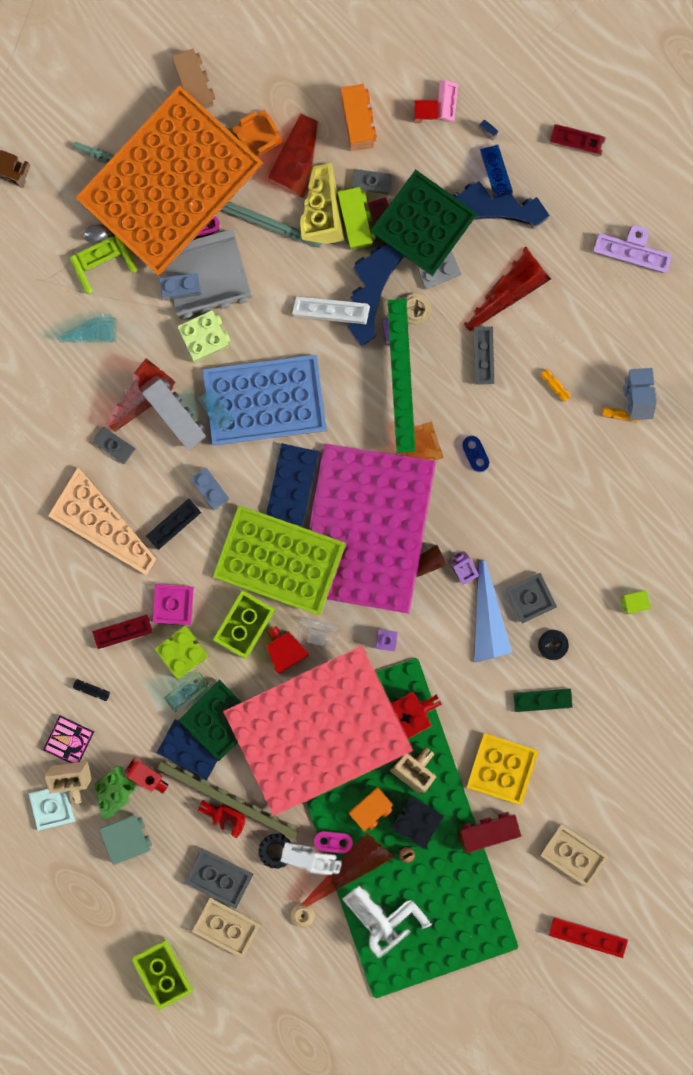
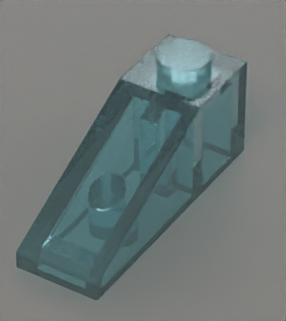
(95, 330)

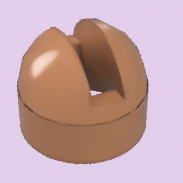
(404, 851)

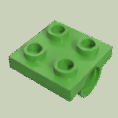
(113, 791)

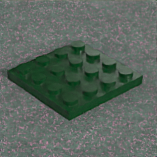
(423, 222)

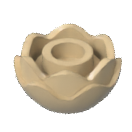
(296, 914)

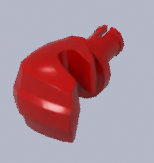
(223, 814)

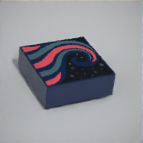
(488, 129)

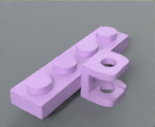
(633, 250)

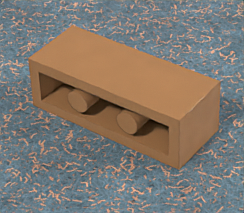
(193, 78)

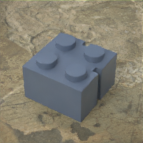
(640, 396)

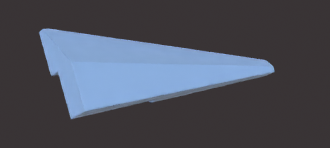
(491, 635)

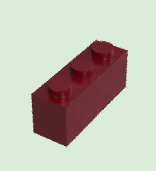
(489, 832)

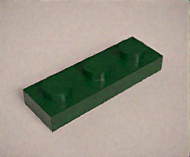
(542, 700)

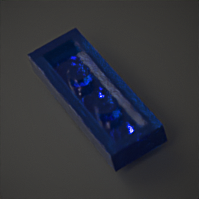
(496, 171)

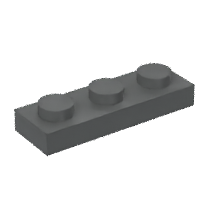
(483, 355)

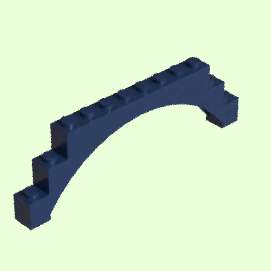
(378, 267)

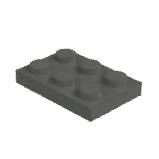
(218, 878)

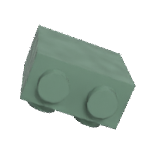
(125, 839)

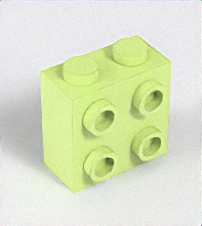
(204, 336)

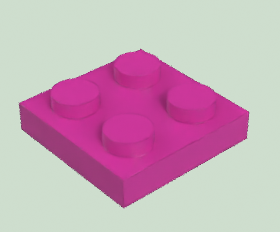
(173, 604)

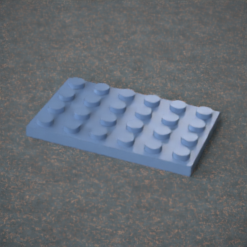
(268, 399)

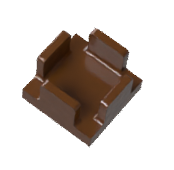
(11, 168)

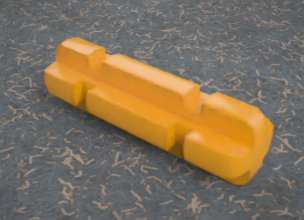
(555, 385)
(617, 414)

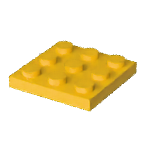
(502, 769)

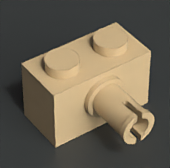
(414, 771)
(69, 779)

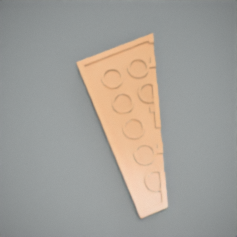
(92, 517)

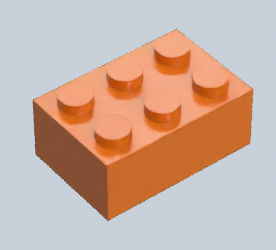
(358, 117)

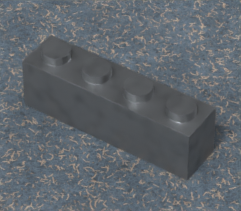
(172, 412)

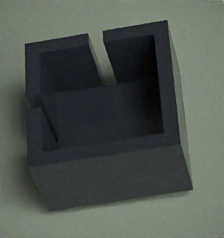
(418, 821)

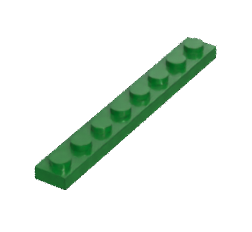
(401, 375)

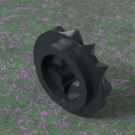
(560, 650)

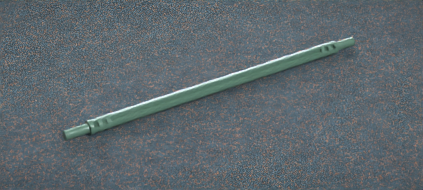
(230, 207)

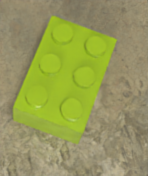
(244, 624)
(162, 974)

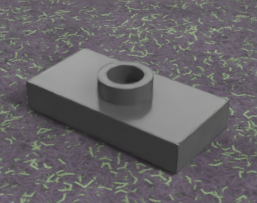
(372, 181)
(114, 445)

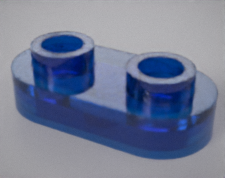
(476, 453)

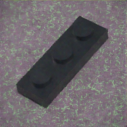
(173, 524)

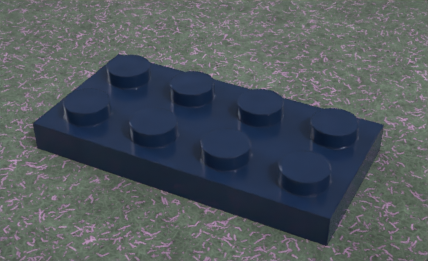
(292, 484)

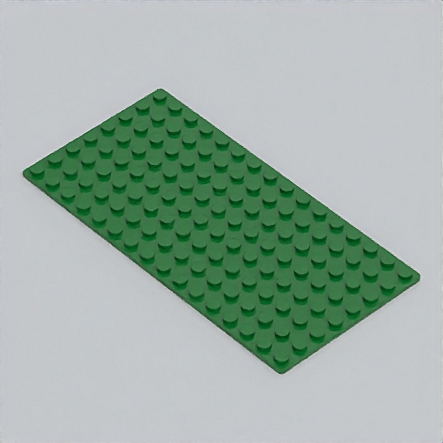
(447, 885)

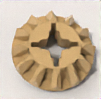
(423, 303)

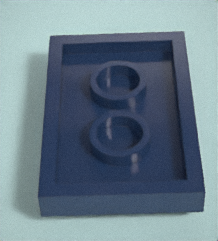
(187, 751)

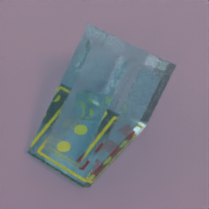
(187, 692)

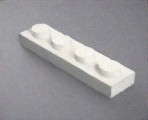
(331, 310)

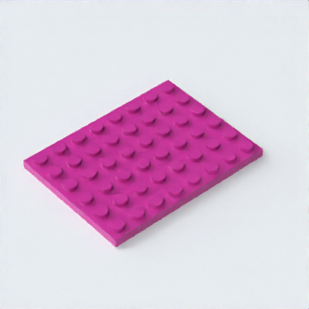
(380, 512)

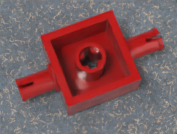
(417, 710)

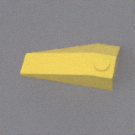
(322, 211)

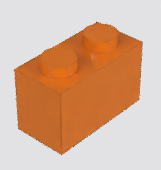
(371, 809)

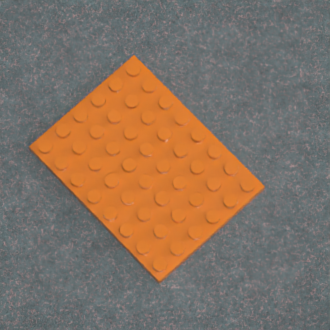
(169, 180)

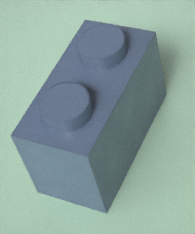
(180, 286)
(210, 488)

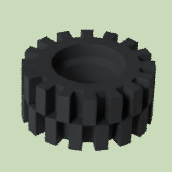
(264, 847)

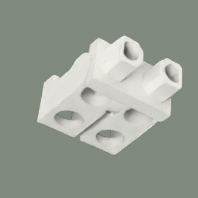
(304, 857)

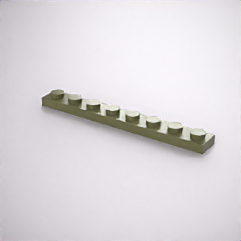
(221, 794)

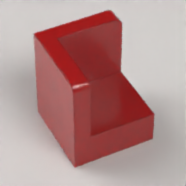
(425, 110)

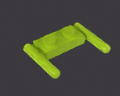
(98, 255)

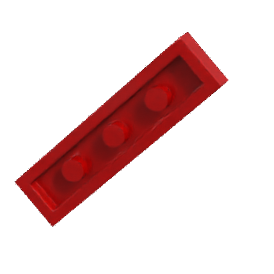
(588, 937)

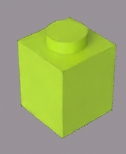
(635, 602)

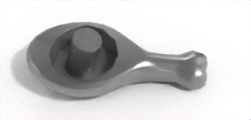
(96, 233)

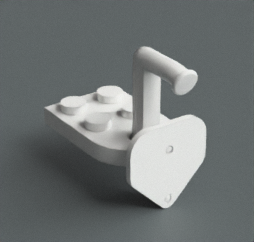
(380, 927)

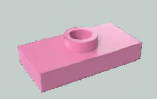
(447, 100)

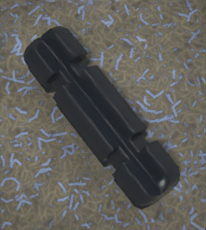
(91, 690)

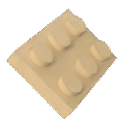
(574, 855)
(226, 927)

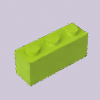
(356, 218)

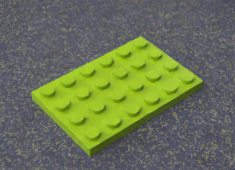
(279, 560)

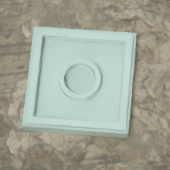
(51, 809)

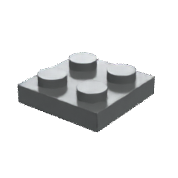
(531, 598)

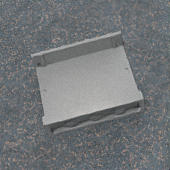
(219, 270)

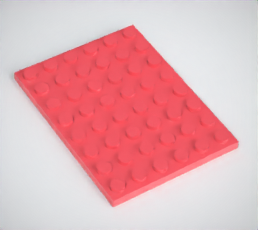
(318, 730)

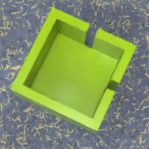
(181, 653)

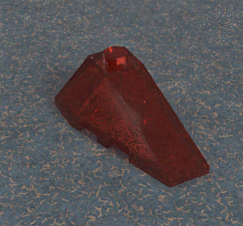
(296, 158)
(134, 401)

